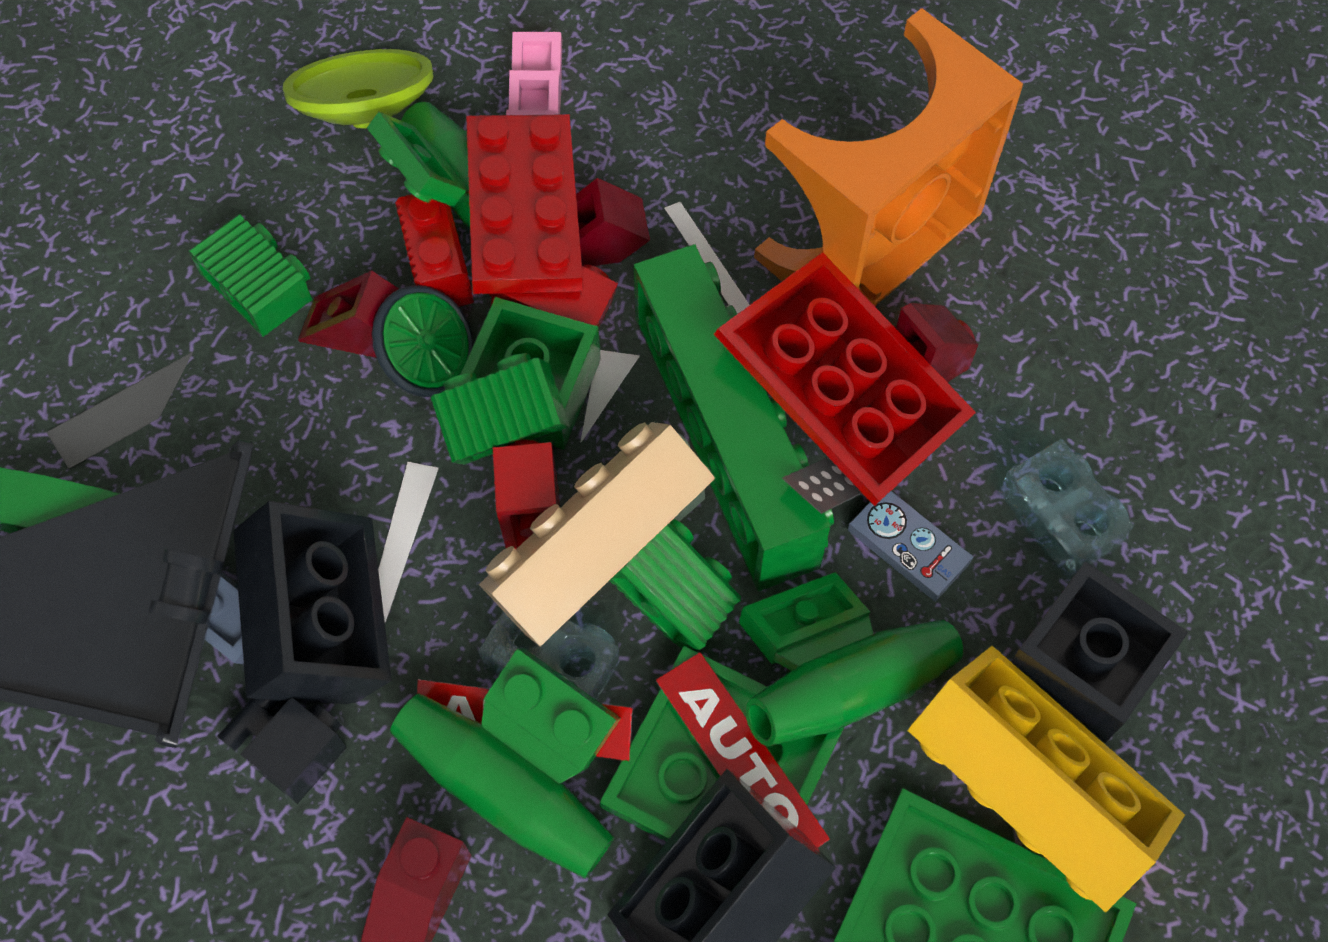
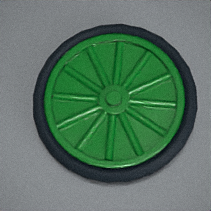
(421, 339)

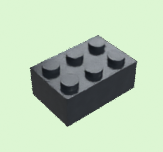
(310, 605)

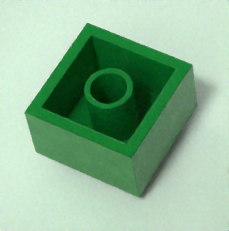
(564, 343)

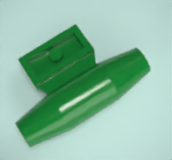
(428, 153)
(836, 660)
(514, 763)

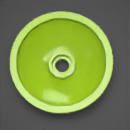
(358, 85)

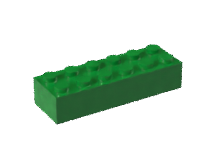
(728, 418)

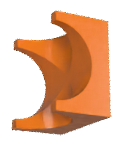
(908, 193)

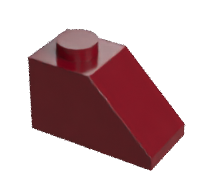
(609, 223)
(346, 315)
(938, 337)
(415, 885)

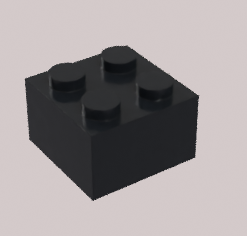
(1098, 651)

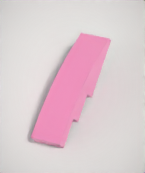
(535, 73)

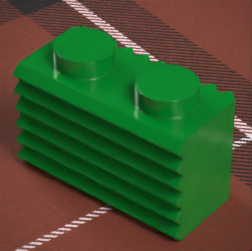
(252, 274)
(499, 408)
(678, 587)

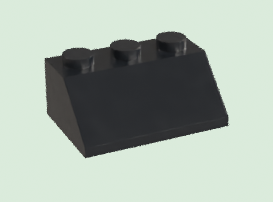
(724, 874)

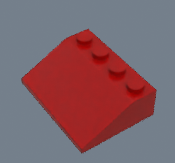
(845, 376)

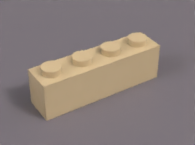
(596, 530)

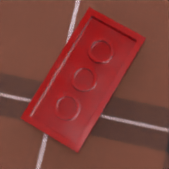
(523, 204)

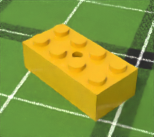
(1047, 777)

